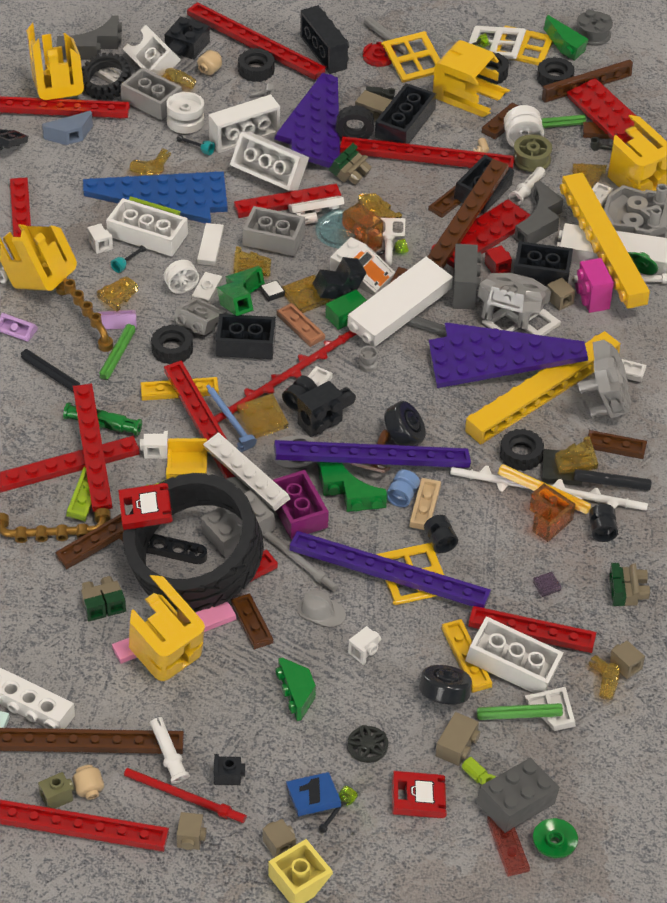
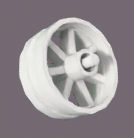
(179, 274)

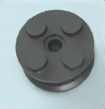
(595, 27)

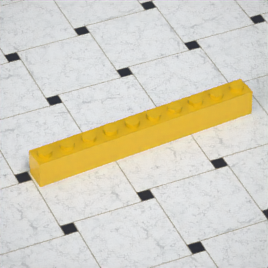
(605, 240)
(531, 394)

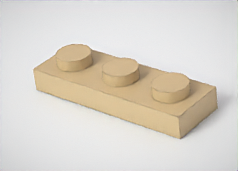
(425, 502)

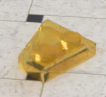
(246, 261)
(117, 292)

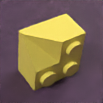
(299, 872)

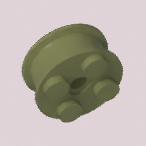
(532, 152)

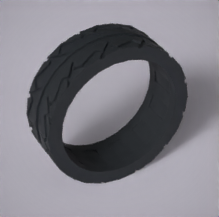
(228, 578)

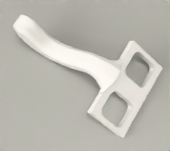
(389, 235)

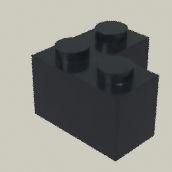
(340, 282)

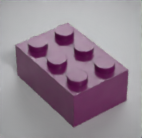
(305, 508)

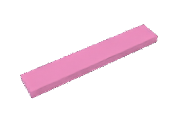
(211, 617)

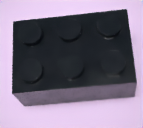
(469, 180)
(543, 262)
(245, 336)

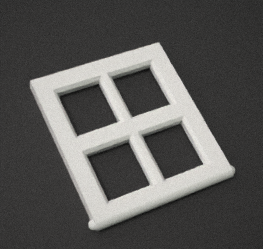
(520, 32)
(553, 321)

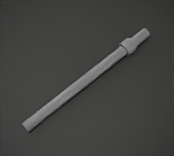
(319, 575)

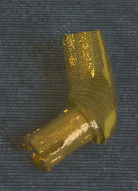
(179, 77)
(151, 167)
(610, 676)

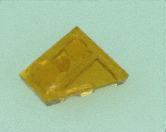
(591, 172)
(377, 206)
(577, 457)

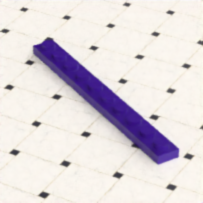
(371, 454)
(390, 570)

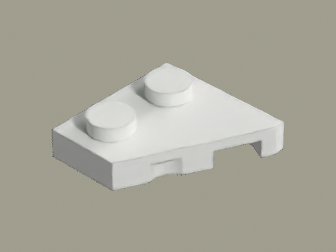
(552, 697)

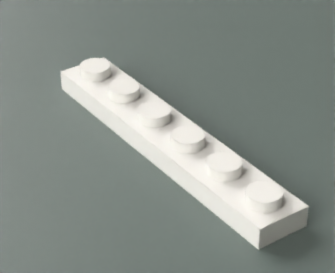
(246, 471)

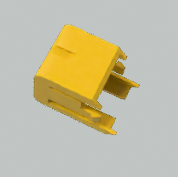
(59, 78)
(457, 81)
(642, 163)
(39, 257)
(168, 637)

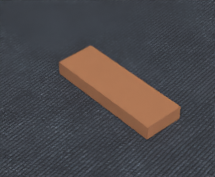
(300, 324)

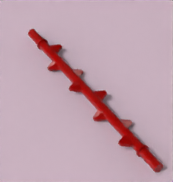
(294, 372)

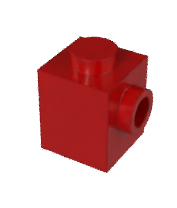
(498, 260)

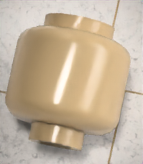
(209, 62)
(88, 782)

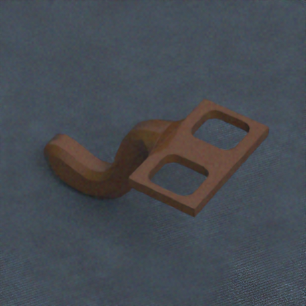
(382, 439)

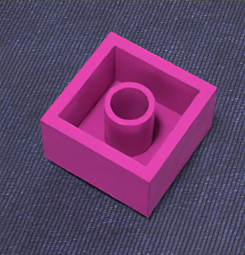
(594, 285)

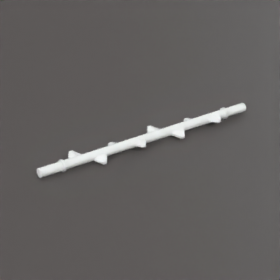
(594, 495)

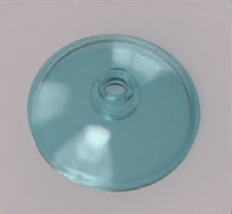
(330, 229)

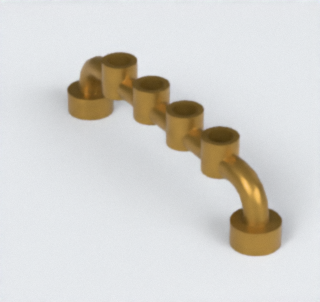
(68, 286)
(61, 531)

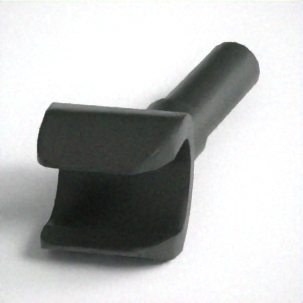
(596, 145)

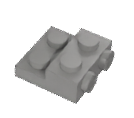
(198, 316)

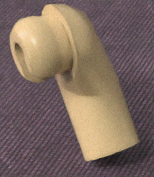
(483, 146)

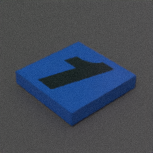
(313, 794)

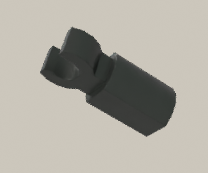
(387, 93)

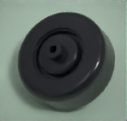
(404, 424)
(445, 684)

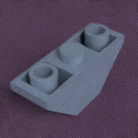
(68, 129)

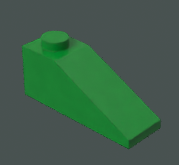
(565, 39)

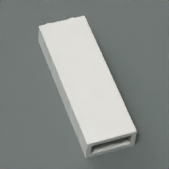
(574, 237)
(399, 302)

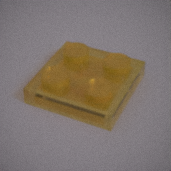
(304, 295)
(262, 416)

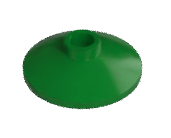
(644, 263)
(555, 830)

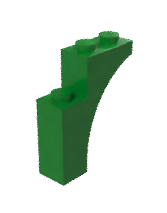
(236, 293)
(357, 494)

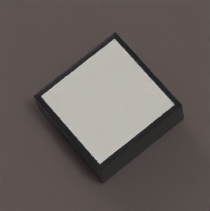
(272, 290)

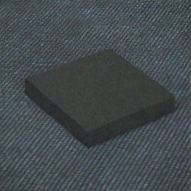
(550, 471)

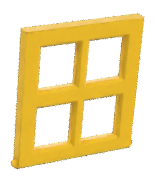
(530, 34)
(411, 56)
(406, 553)

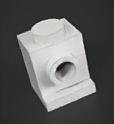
(99, 238)
(155, 446)
(364, 644)

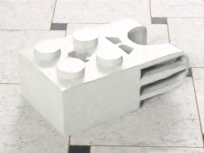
(152, 53)

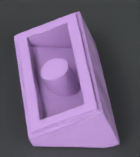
(118, 319)
(17, 327)

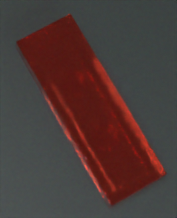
(509, 849)

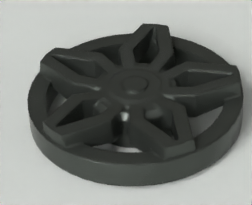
(367, 744)

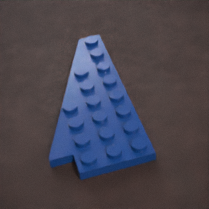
(190, 193)

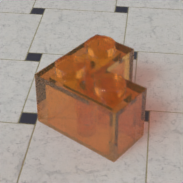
(364, 225)
(551, 510)

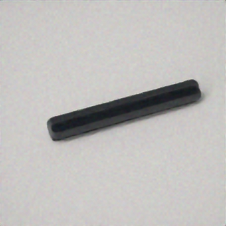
(49, 369)
(612, 479)

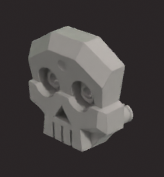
(638, 210)
(513, 293)
(609, 381)

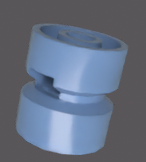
(403, 488)

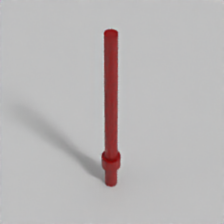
(223, 810)

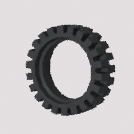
(99, 63)

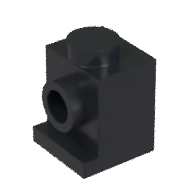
(228, 770)

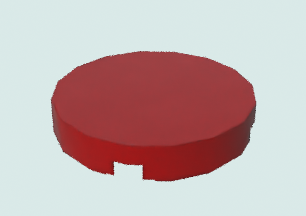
(376, 55)

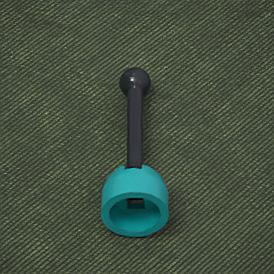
(206, 147)
(119, 263)

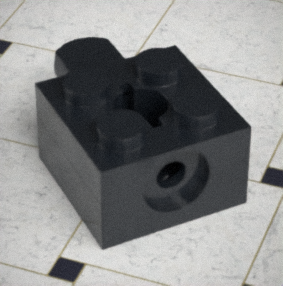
(187, 37)
(323, 407)

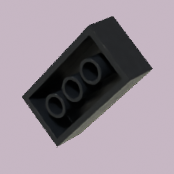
(324, 39)
(405, 114)

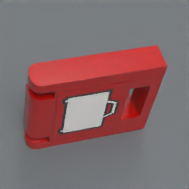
(148, 506)
(424, 794)

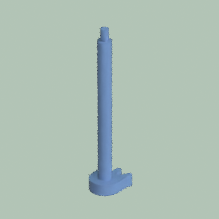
(246, 441)

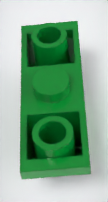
(297, 685)

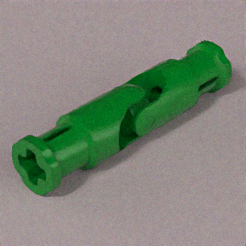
(108, 420)

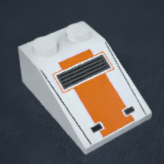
(377, 271)

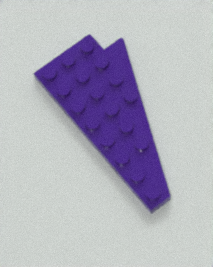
(313, 123)
(489, 353)

